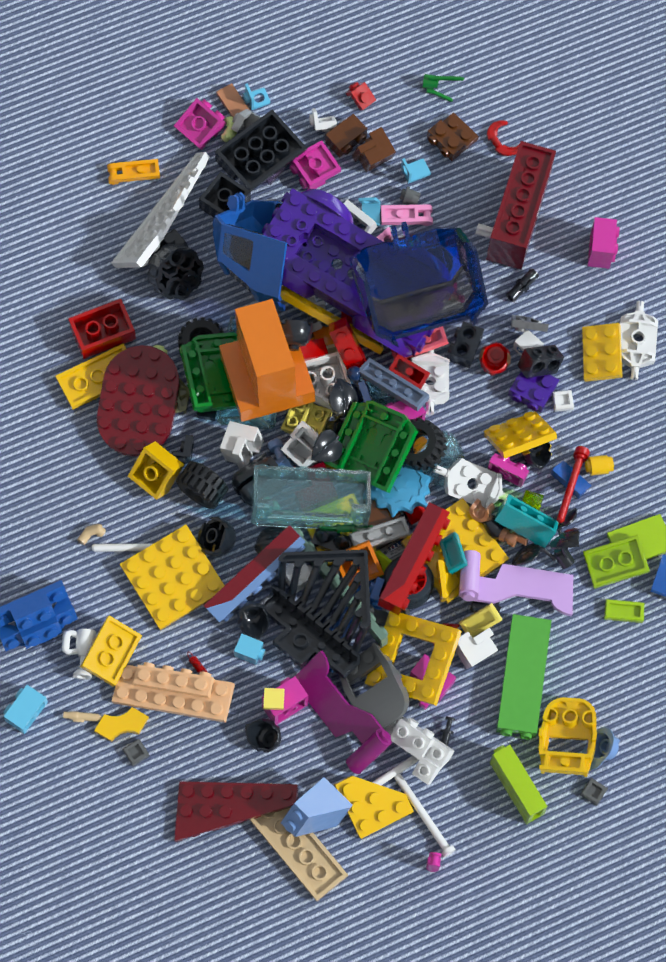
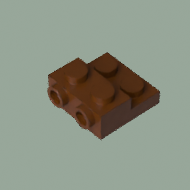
(451, 136)

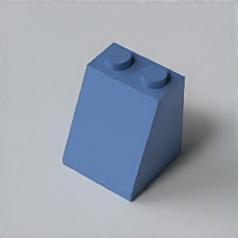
(316, 810)

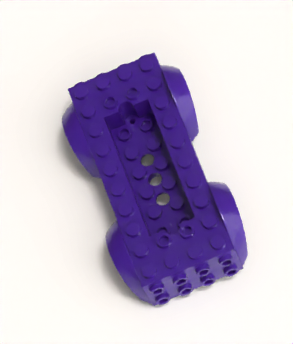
(317, 233)

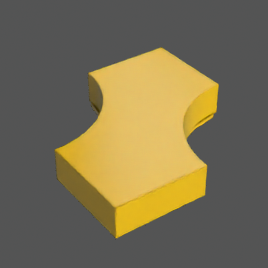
(130, 722)

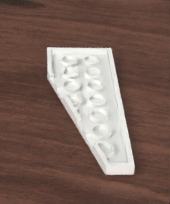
(156, 225)

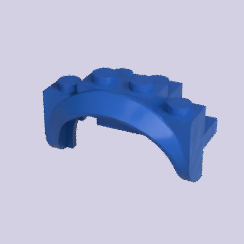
(35, 617)

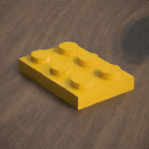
(602, 352)
(111, 651)

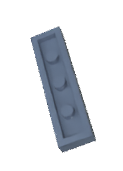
(393, 384)

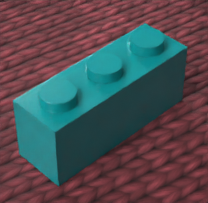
(526, 521)

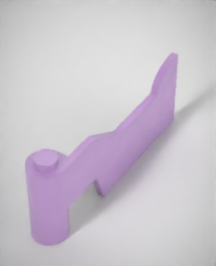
(515, 582)

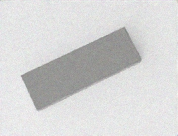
(382, 533)

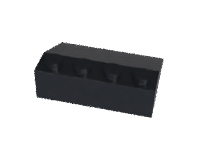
(259, 151)

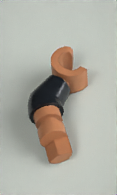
(492, 527)

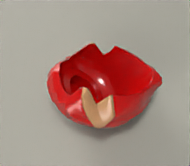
(494, 358)

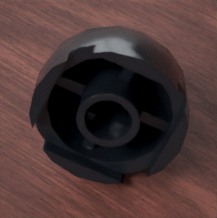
(297, 333)
(216, 537)

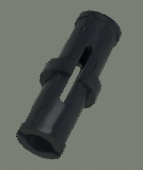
(522, 285)

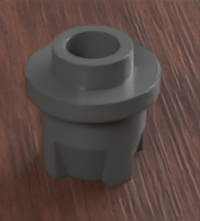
(409, 196)

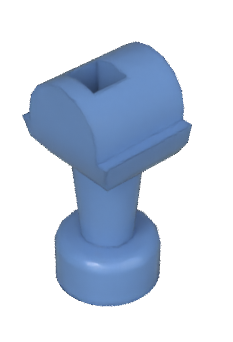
(275, 446)

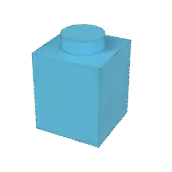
(249, 649)

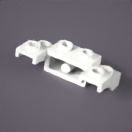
(422, 745)

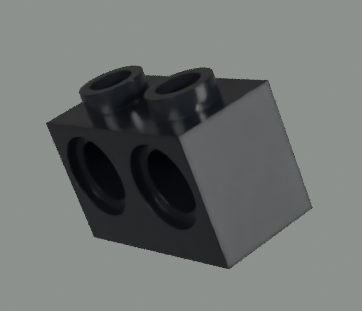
(469, 345)
(540, 361)

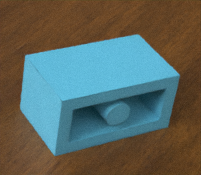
(25, 708)

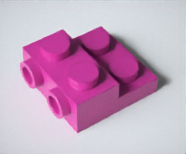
(200, 123)
(315, 166)
(512, 472)

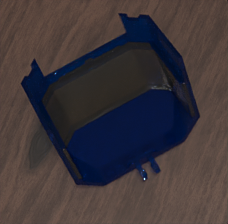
(419, 282)

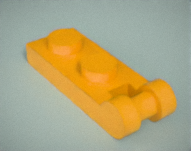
(133, 171)

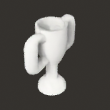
(84, 640)

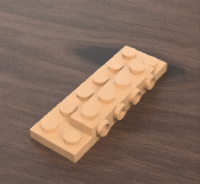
(174, 692)

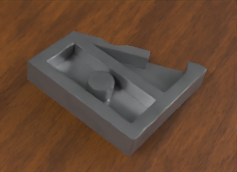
(522, 323)

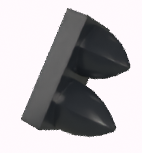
(331, 540)

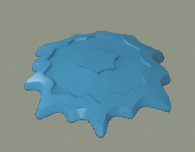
(407, 492)

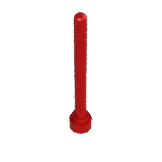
(580, 456)

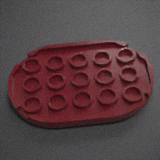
(138, 399)

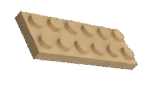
(302, 854)

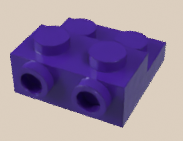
(533, 390)

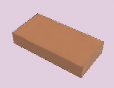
(231, 100)

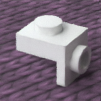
(324, 124)

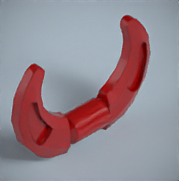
(492, 135)

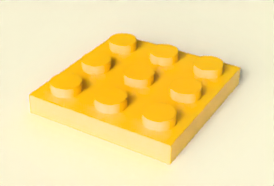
(520, 434)

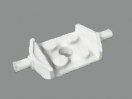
(635, 353)
(439, 370)
(488, 483)

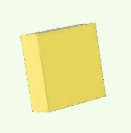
(274, 699)

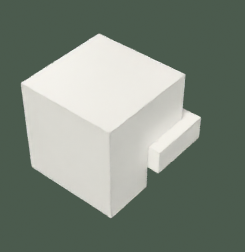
(240, 443)
(301, 444)
(475, 649)

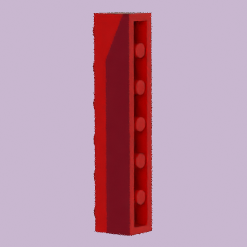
(414, 558)

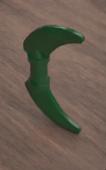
(345, 528)

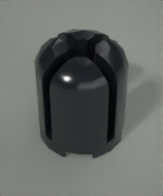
(243, 479)

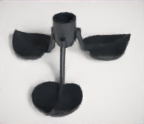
(340, 399)
(565, 540)

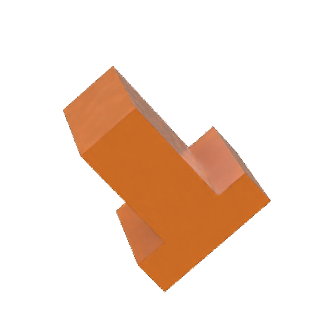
(261, 367)

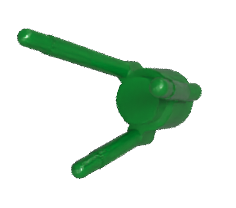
(432, 81)

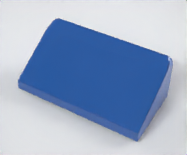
(563, 472)

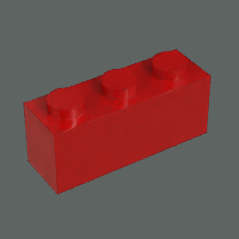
(347, 343)

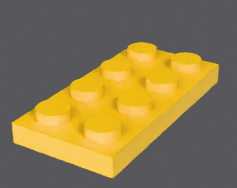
(85, 380)

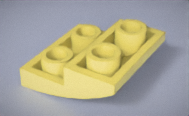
(312, 414)

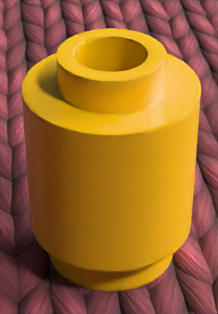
(599, 465)

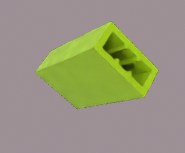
(518, 783)

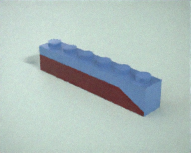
(253, 575)

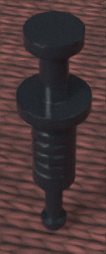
(446, 732)

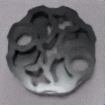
(175, 271)

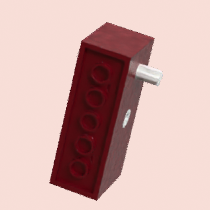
(519, 206)

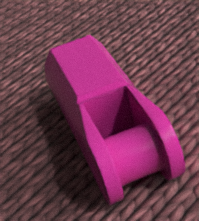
(433, 862)

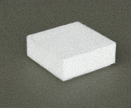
(563, 400)

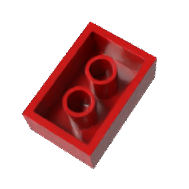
(102, 328)

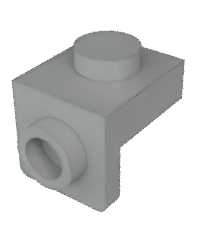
(243, 120)

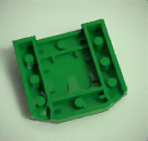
(206, 373)
(375, 441)

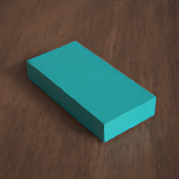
(453, 553)

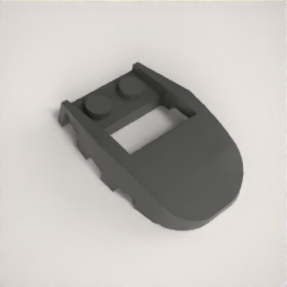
(386, 699)

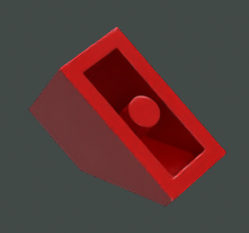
(409, 371)

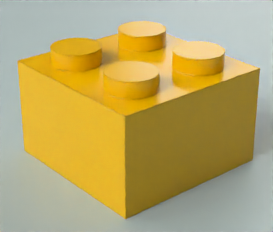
(155, 470)

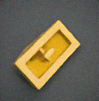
(446, 581)

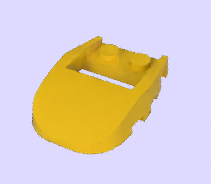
(567, 720)

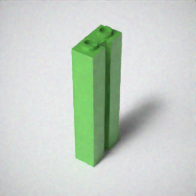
(523, 676)

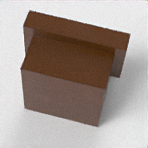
(375, 150)

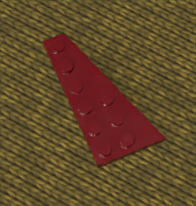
(221, 805)

